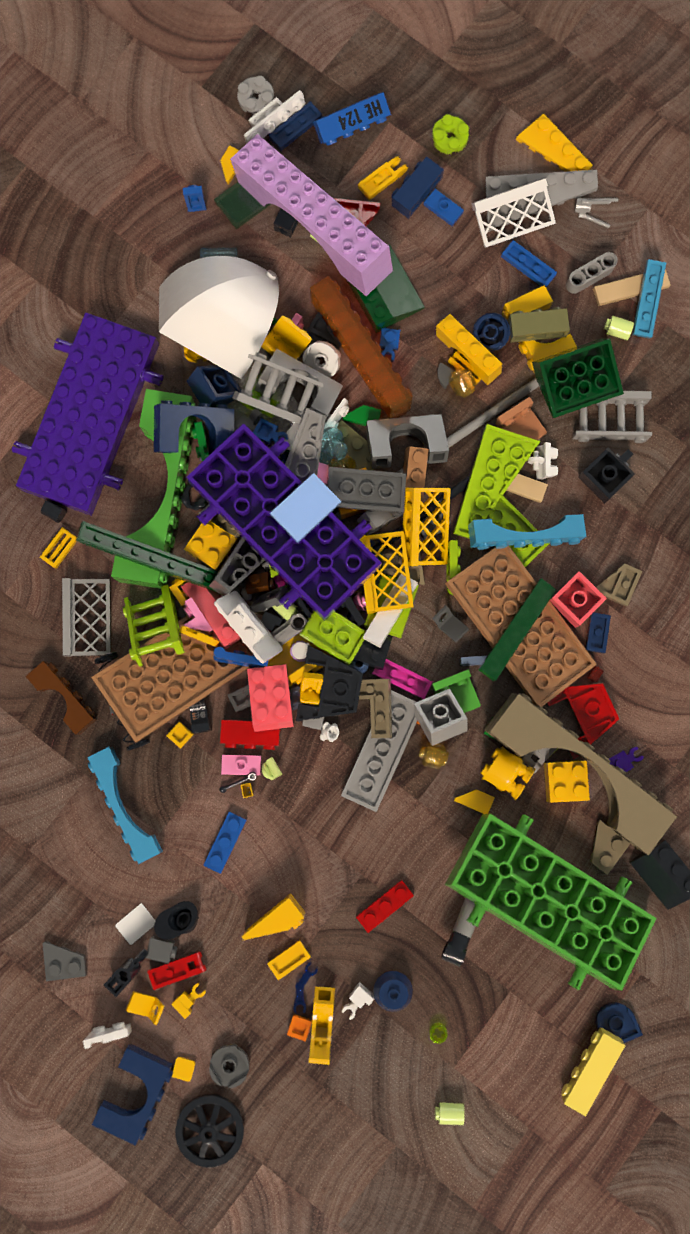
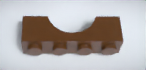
(77, 716)

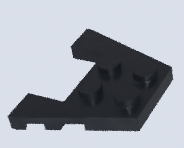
(339, 688)

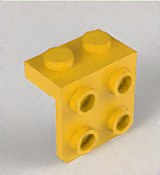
(286, 338)

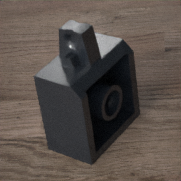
(609, 463)

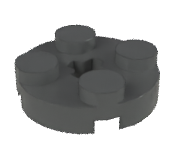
(227, 1077)

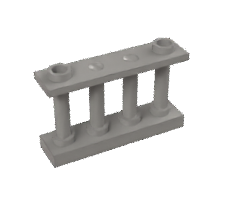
(638, 398)
(264, 402)

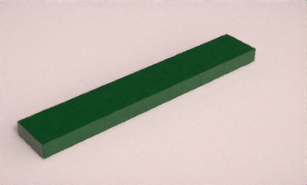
(517, 630)

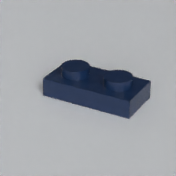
(598, 632)

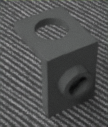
(450, 624)

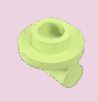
(271, 769)

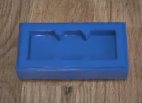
(443, 207)

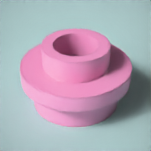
(359, 601)

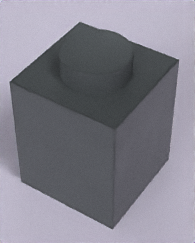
(161, 949)

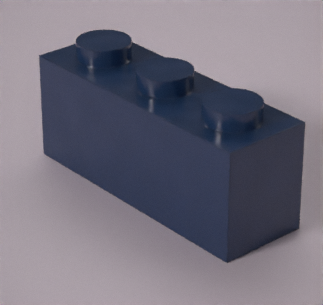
(417, 187)

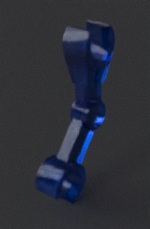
(300, 986)

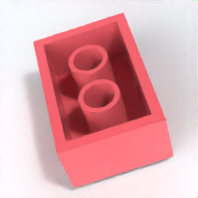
(270, 698)

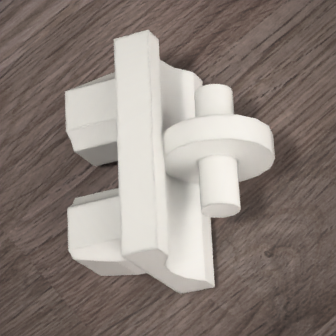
(542, 461)

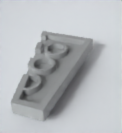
(306, 448)

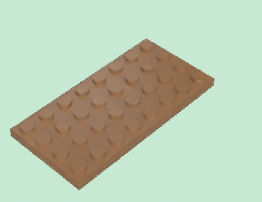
(550, 652)
(166, 682)

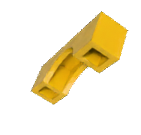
(482, 360)

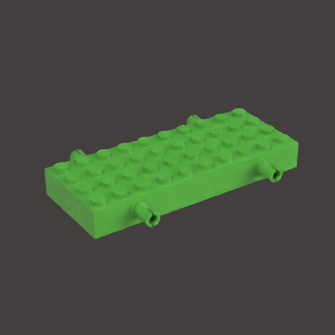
(551, 901)

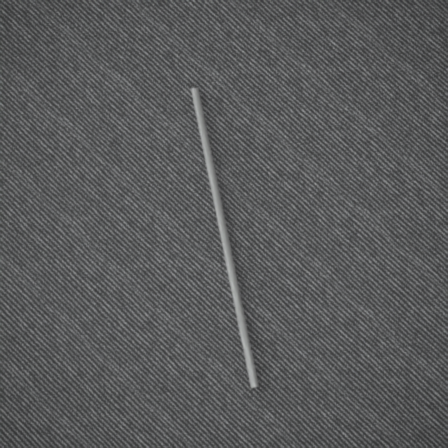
(476, 423)

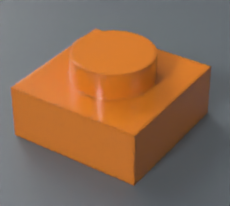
(299, 1027)

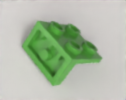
(461, 688)

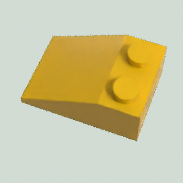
(280, 918)

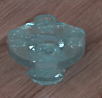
(332, 445)

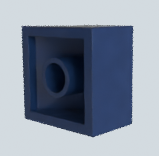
(213, 385)

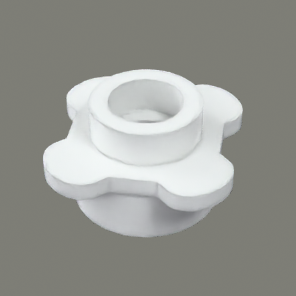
(329, 732)

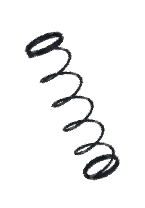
(110, 657)

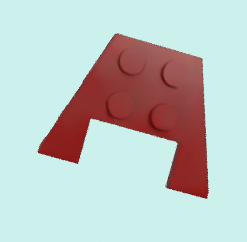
(591, 709)

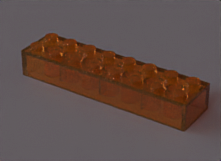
(360, 348)

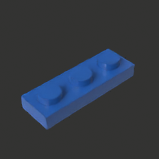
(528, 264)
(225, 842)

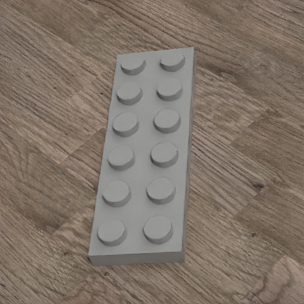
(381, 756)

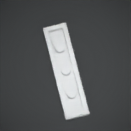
(385, 620)

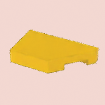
(227, 165)
(199, 636)
(476, 800)

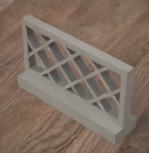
(69, 612)

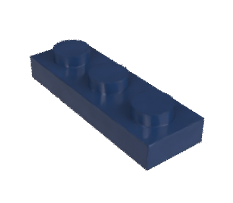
(295, 126)

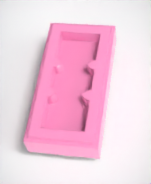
(241, 764)

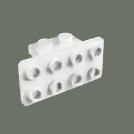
(248, 626)

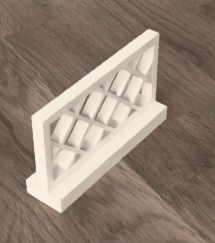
(508, 197)

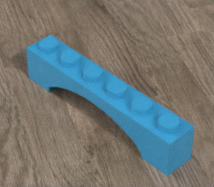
(486, 534)
(105, 767)

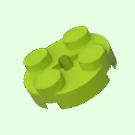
(454, 125)

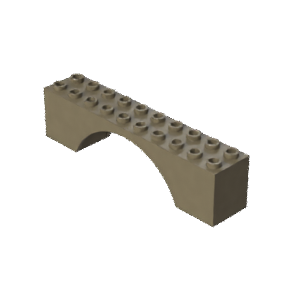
(631, 809)

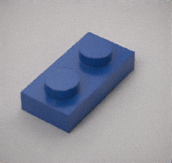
(194, 198)

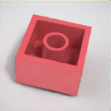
(577, 599)

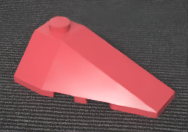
(205, 599)

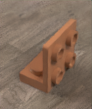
(522, 421)

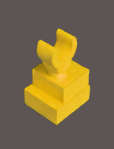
(185, 1001)

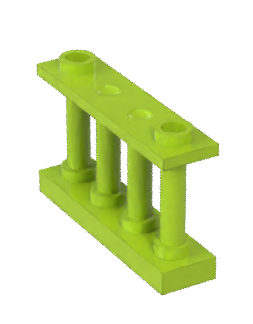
(171, 626)

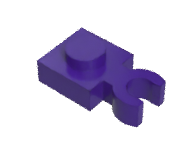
(624, 761)

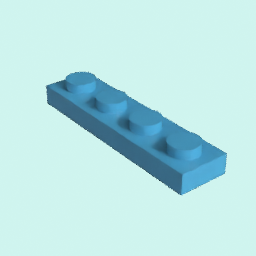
(649, 298)

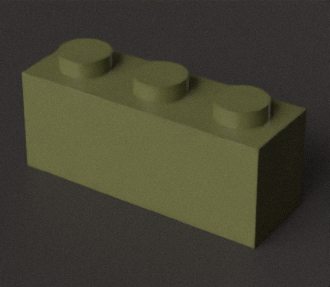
(538, 324)

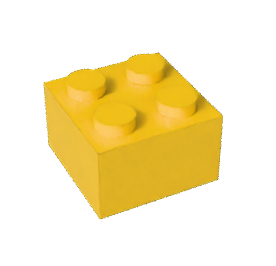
(211, 545)
(566, 781)

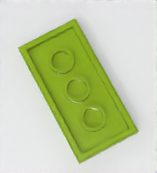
(510, 518)

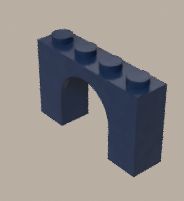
(170, 416)
(130, 1124)

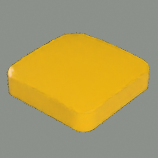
(183, 1069)

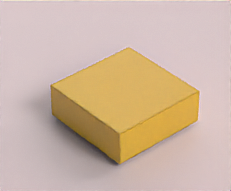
(180, 734)

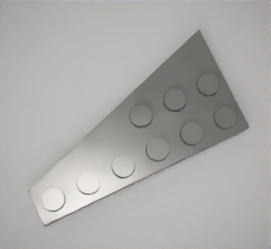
(561, 187)

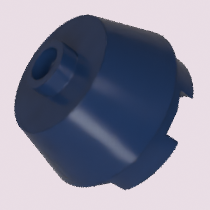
(492, 331)
(393, 991)

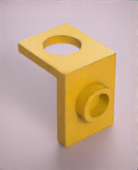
(145, 1005)

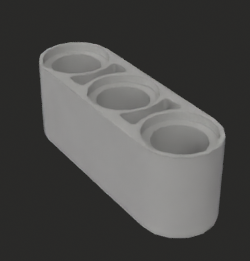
(597, 266)

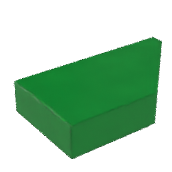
(362, 414)

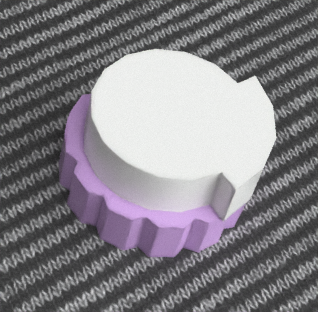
(299, 650)

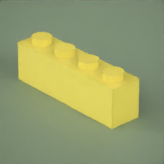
(592, 1071)

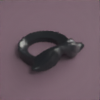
(185, 500)

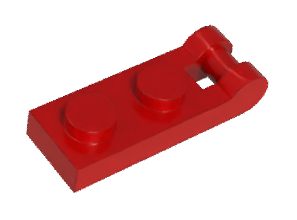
(176, 970)

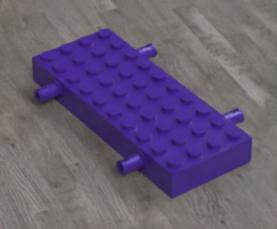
(88, 414)
(245, 485)

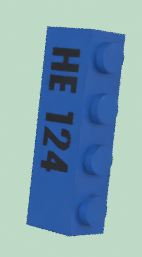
(351, 118)

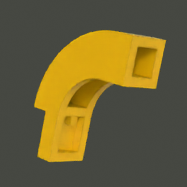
(322, 1025)

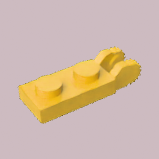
(381, 178)

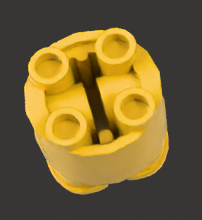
(505, 770)

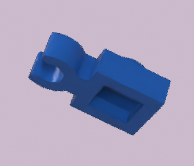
(389, 342)
(268, 432)

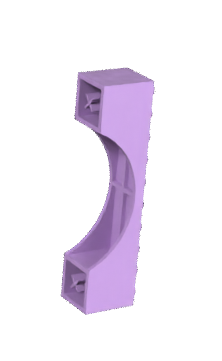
(349, 243)

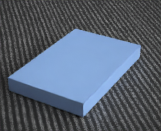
(305, 507)

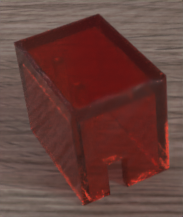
(595, 674)

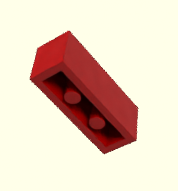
(242, 732)

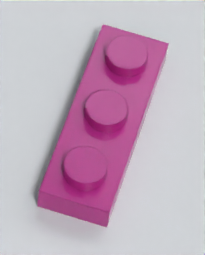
(404, 679)

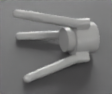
(584, 205)

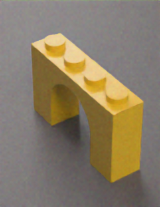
(532, 349)

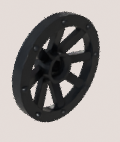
(211, 1126)

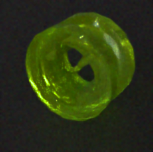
(441, 1027)

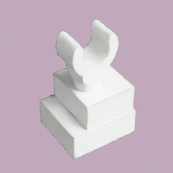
(359, 997)

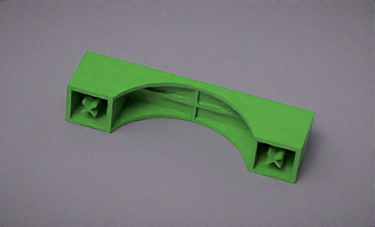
(160, 528)

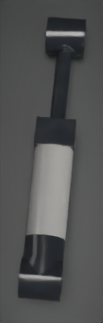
(456, 946)

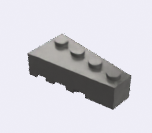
(237, 566)

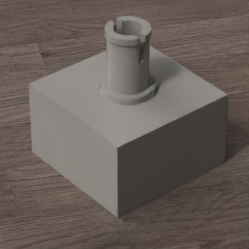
(440, 717)

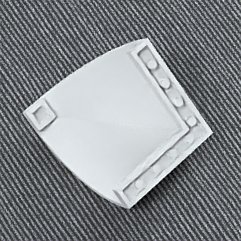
(219, 309)

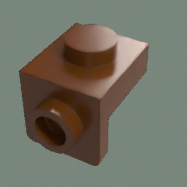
(259, 583)

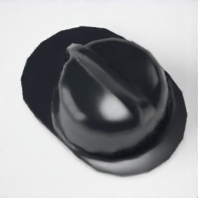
(176, 920)

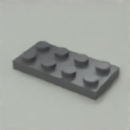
(368, 489)

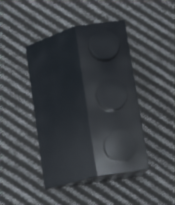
(664, 874)

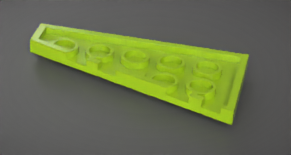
(494, 469)

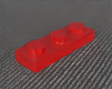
(384, 906)

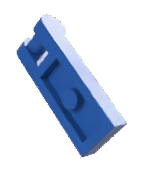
(237, 658)

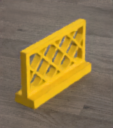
(413, 526)
(370, 586)

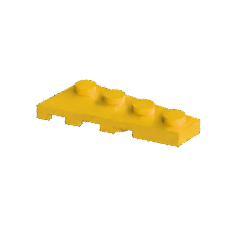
(551, 143)

